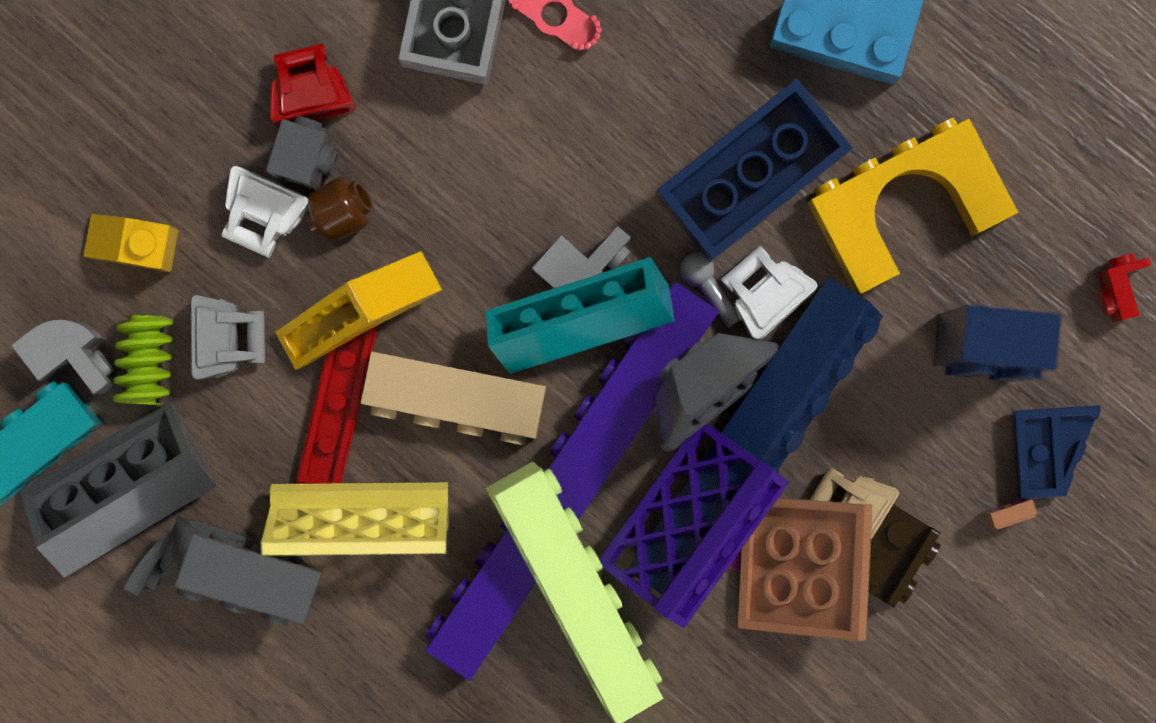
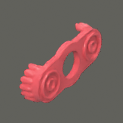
(577, 31)

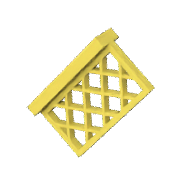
(356, 517)

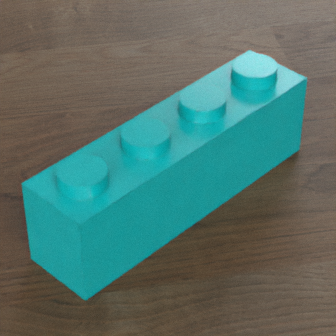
(579, 315)
(42, 435)

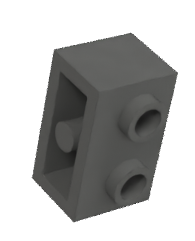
(302, 154)

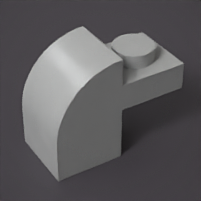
(566, 264)
(58, 344)

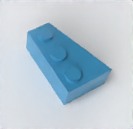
(849, 34)

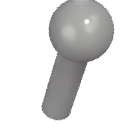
(699, 272)

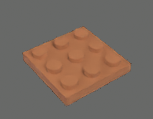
(808, 570)

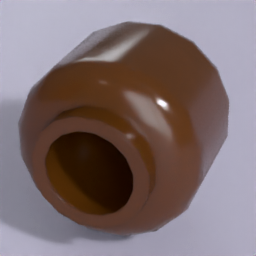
(338, 209)

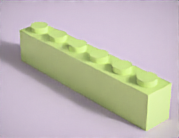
(575, 592)

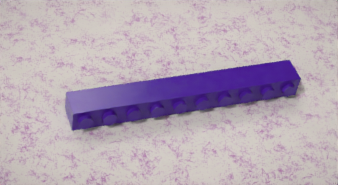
(581, 469)

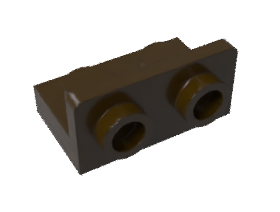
(897, 554)

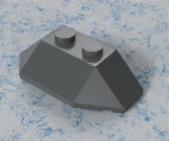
(707, 383)

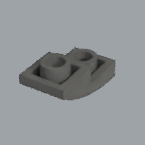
(148, 571)

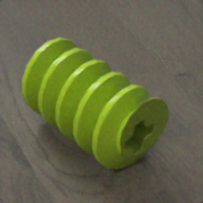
(142, 359)

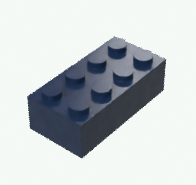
(753, 170)
(997, 342)

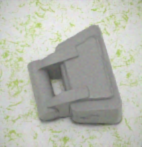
(216, 337)

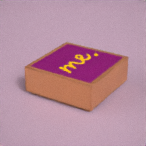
(1010, 513)

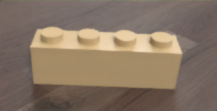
(454, 396)

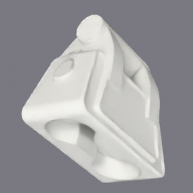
(264, 203)
(770, 298)

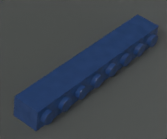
(780, 403)

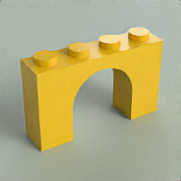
(950, 157)

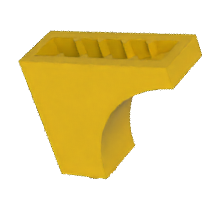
(358, 308)

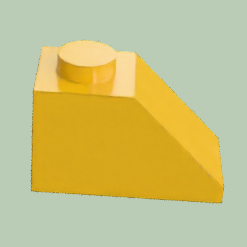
(131, 242)

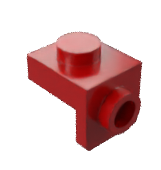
(1116, 293)

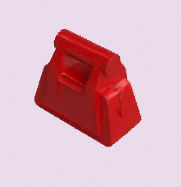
(310, 94)

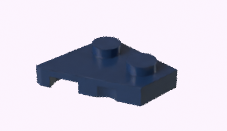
(1049, 448)

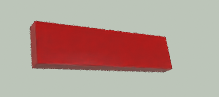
(336, 411)

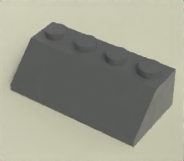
(116, 490)

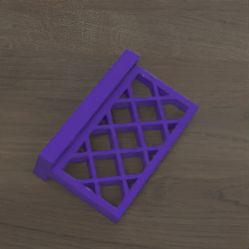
(715, 549)

